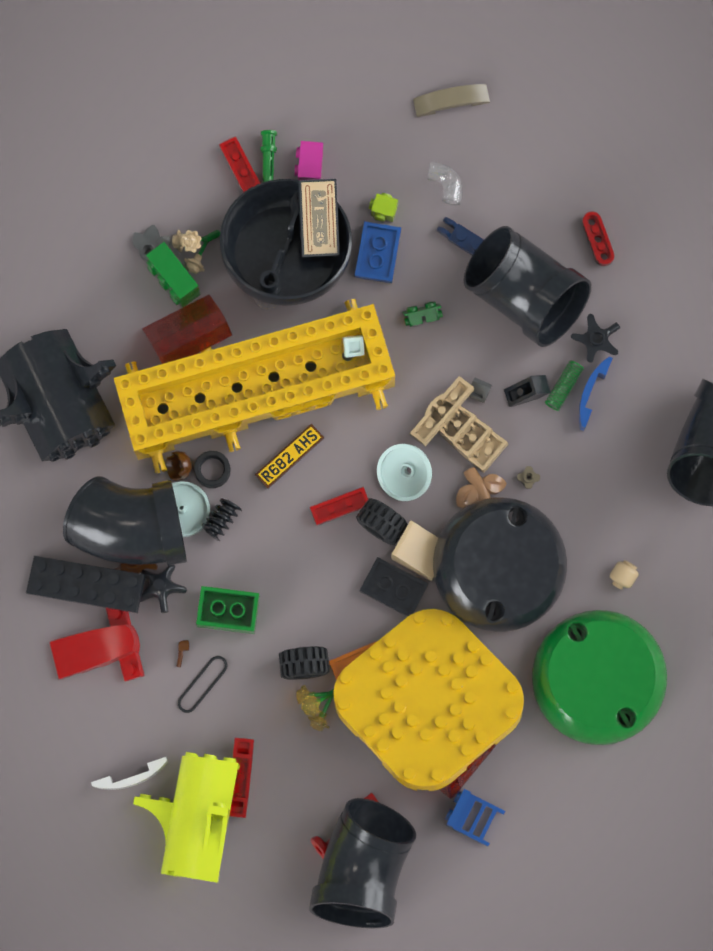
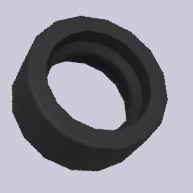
(214, 455)

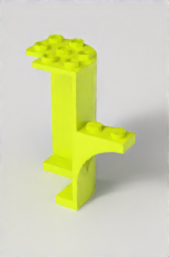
(197, 818)

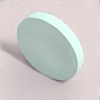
(192, 507)

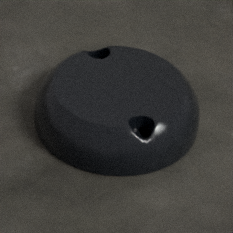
(264, 247)
(500, 564)

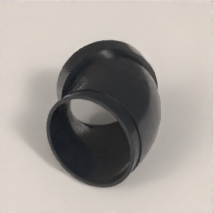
(527, 285)
(692, 459)
(126, 523)
(363, 866)

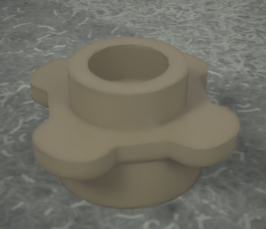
(528, 482)

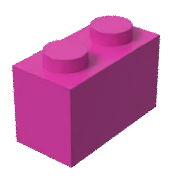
(310, 160)

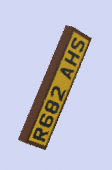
(289, 456)

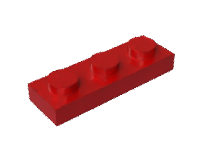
(239, 163)
(339, 506)

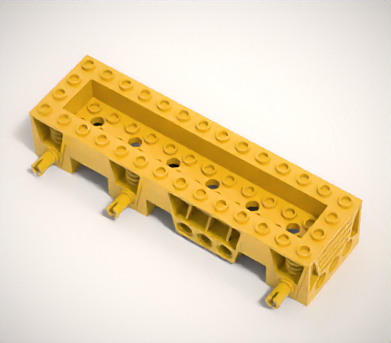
(250, 365)

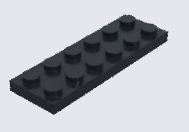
(85, 584)

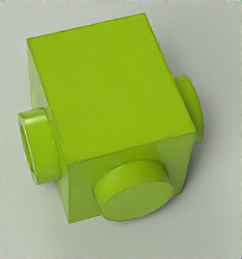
(383, 207)

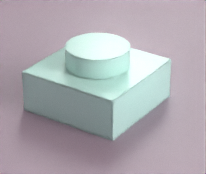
(353, 346)

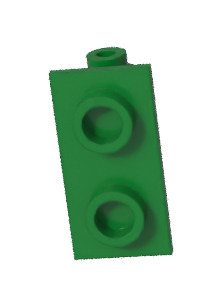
(415, 314)

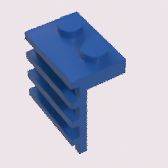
(458, 816)

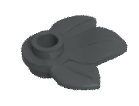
(149, 240)

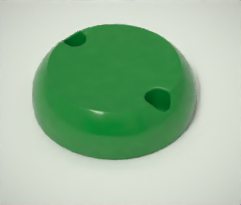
(602, 674)

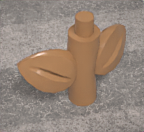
(478, 487)

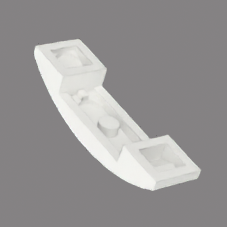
(154, 767)

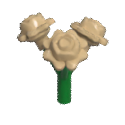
(191, 242)

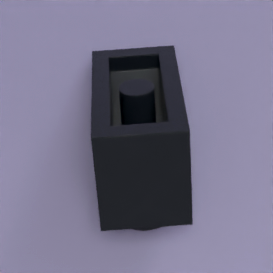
(527, 390)

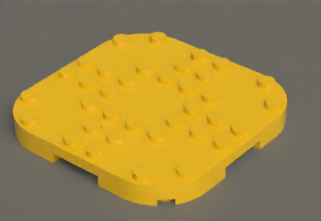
(428, 699)

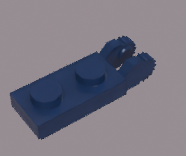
(460, 236)

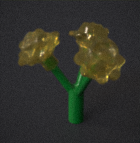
(311, 704)

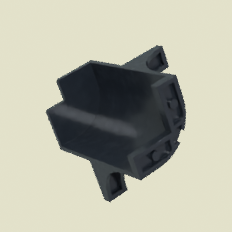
(55, 394)

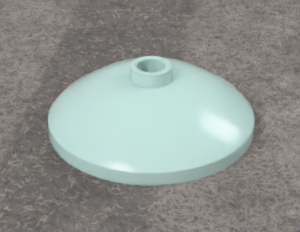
(394, 476)

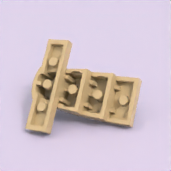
(460, 427)

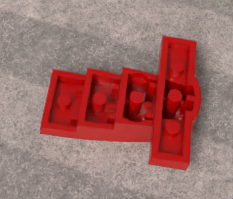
(100, 648)

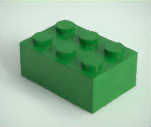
(172, 275)
(228, 610)

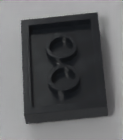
(393, 587)

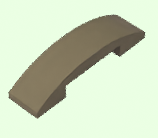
(451, 98)

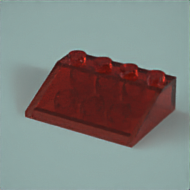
(188, 330)

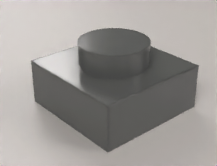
(481, 390)

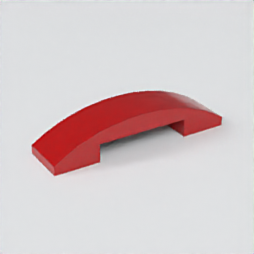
(243, 755)

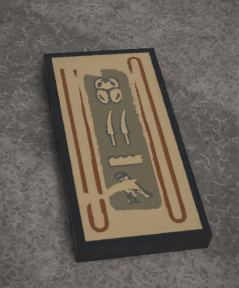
(318, 217)

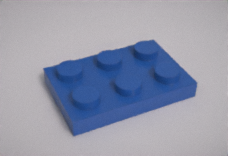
(378, 252)

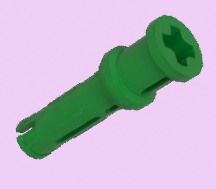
(268, 149)

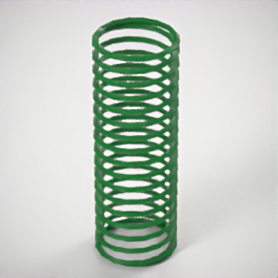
(561, 385)

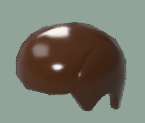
(178, 465)

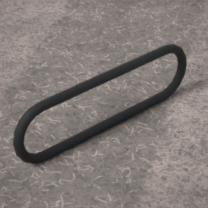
(198, 676)

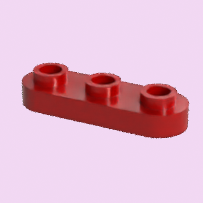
(594, 231)

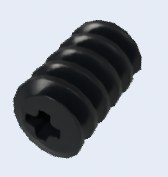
(220, 518)

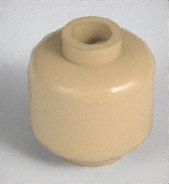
(624, 574)

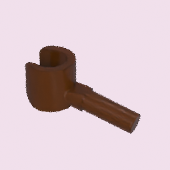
(182, 646)

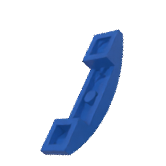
(600, 371)

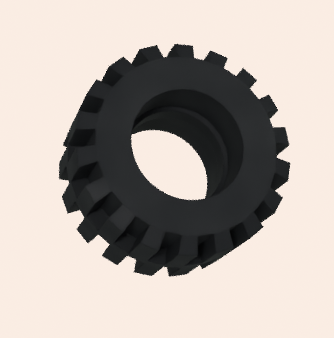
(381, 521)
(304, 663)

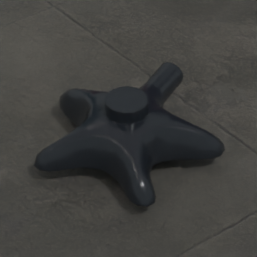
(596, 338)
(161, 586)

